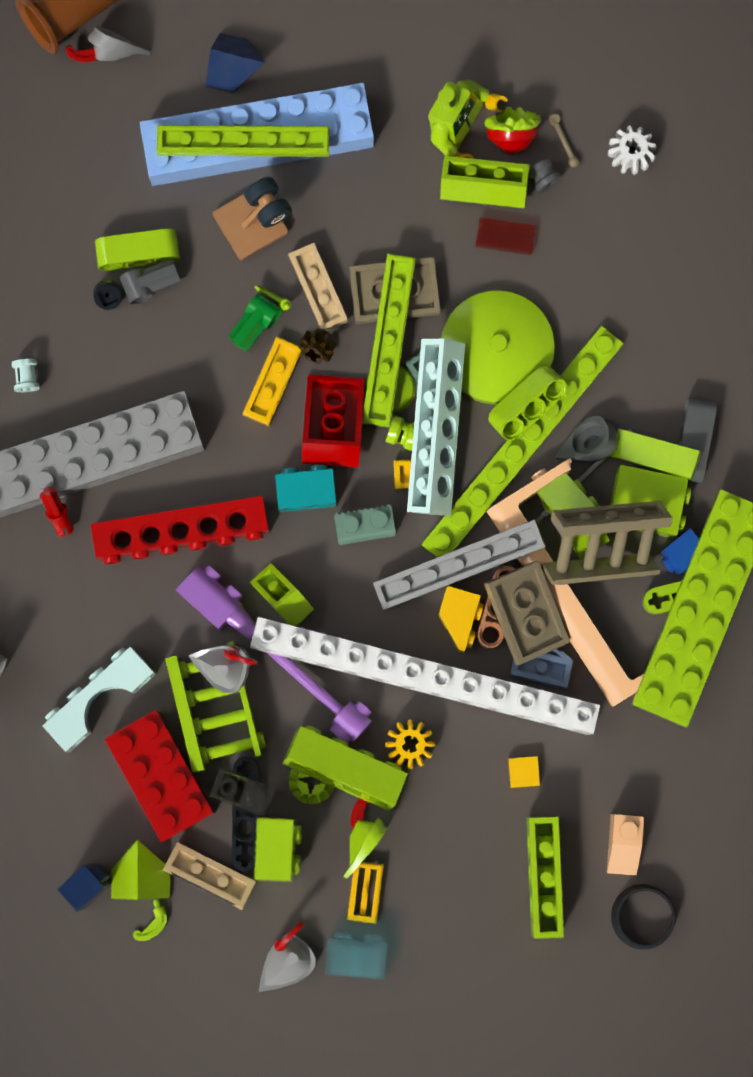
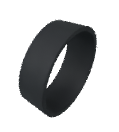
(616, 910)

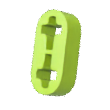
(661, 591)

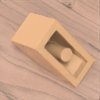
(624, 844)

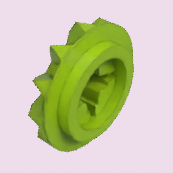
(301, 791)

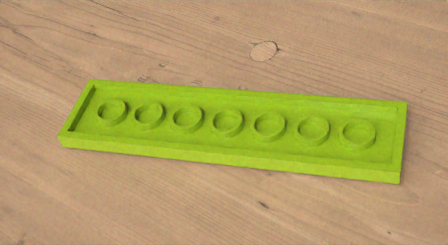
(700, 612)

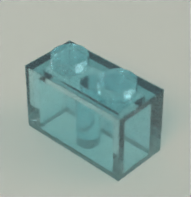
(356, 956)

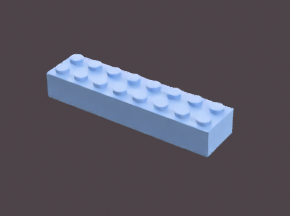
(339, 108)

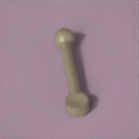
(554, 120)

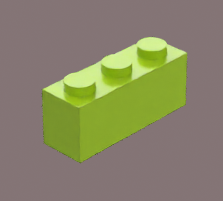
(484, 181)

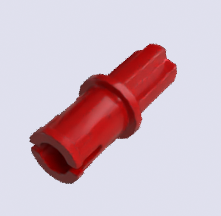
(56, 511)

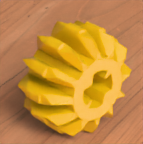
(419, 746)

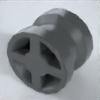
(544, 175)

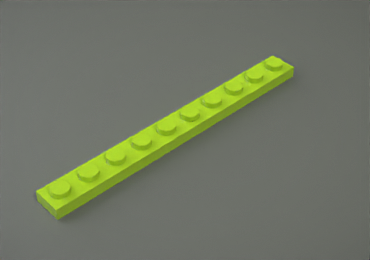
(517, 452)

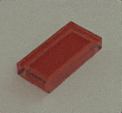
(505, 236)

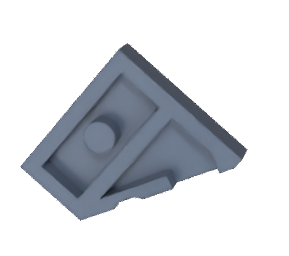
(548, 669)

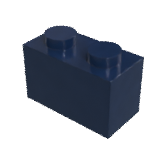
(85, 886)

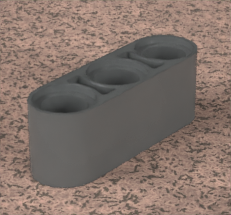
(697, 431)

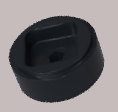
(107, 294)

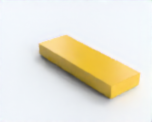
(272, 381)

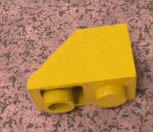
(457, 616)

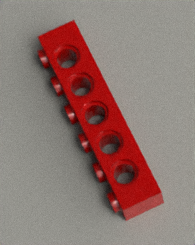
(106, 533)

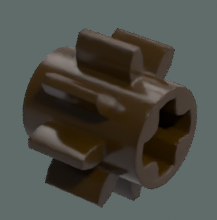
(317, 346)

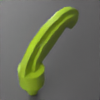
(284, 303)
(155, 926)

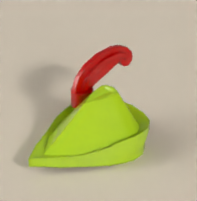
(364, 835)

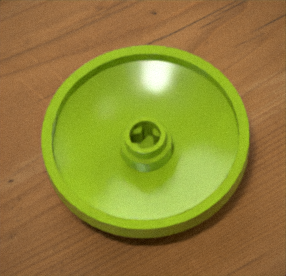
(503, 343)

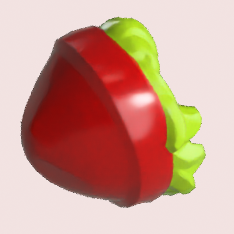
(513, 129)

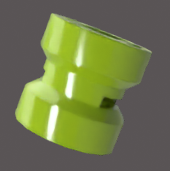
(394, 434)

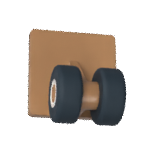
(254, 218)

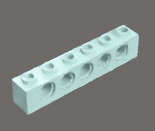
(436, 427)

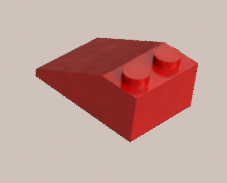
(333, 421)

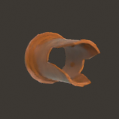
(56, 19)

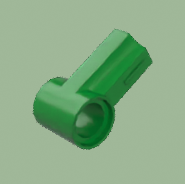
(258, 316)

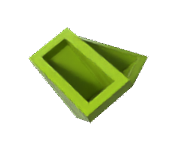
(140, 876)

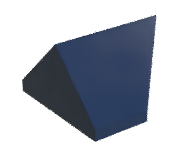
(231, 63)

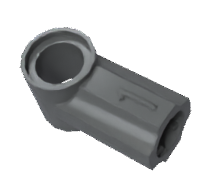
(143, 283)

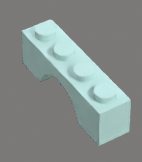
(70, 724)

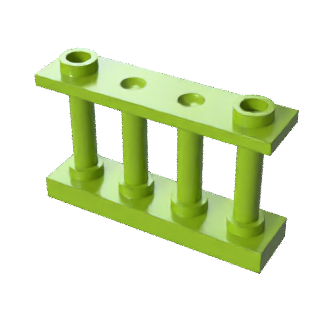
(193, 726)

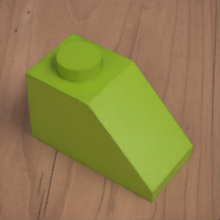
(282, 595)

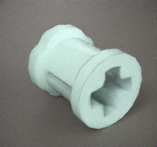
(25, 375)

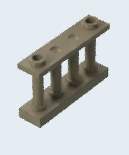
(600, 520)

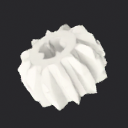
(621, 145)

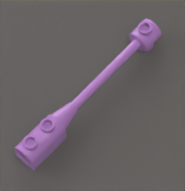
(223, 607)

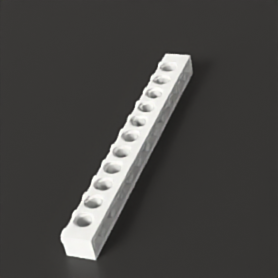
(424, 676)

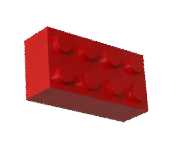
(159, 776)

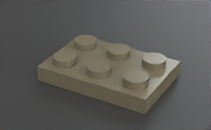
(367, 289)
(527, 613)

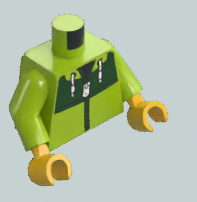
(455, 113)

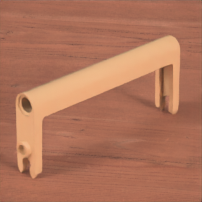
(576, 621)

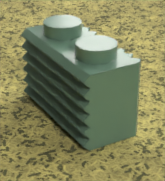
(364, 525)

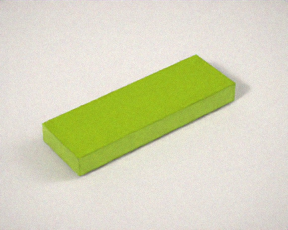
(656, 454)

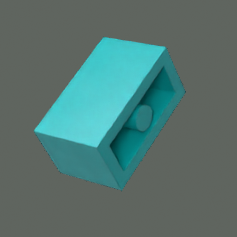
(305, 489)

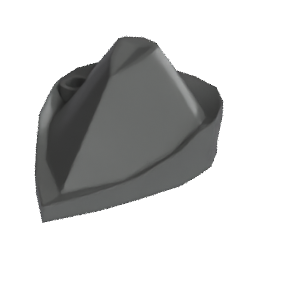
(590, 441)

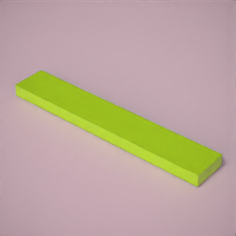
(242, 140)
(388, 340)

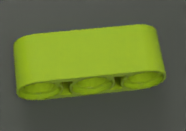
(136, 249)
(527, 403)

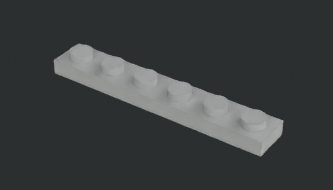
(459, 564)

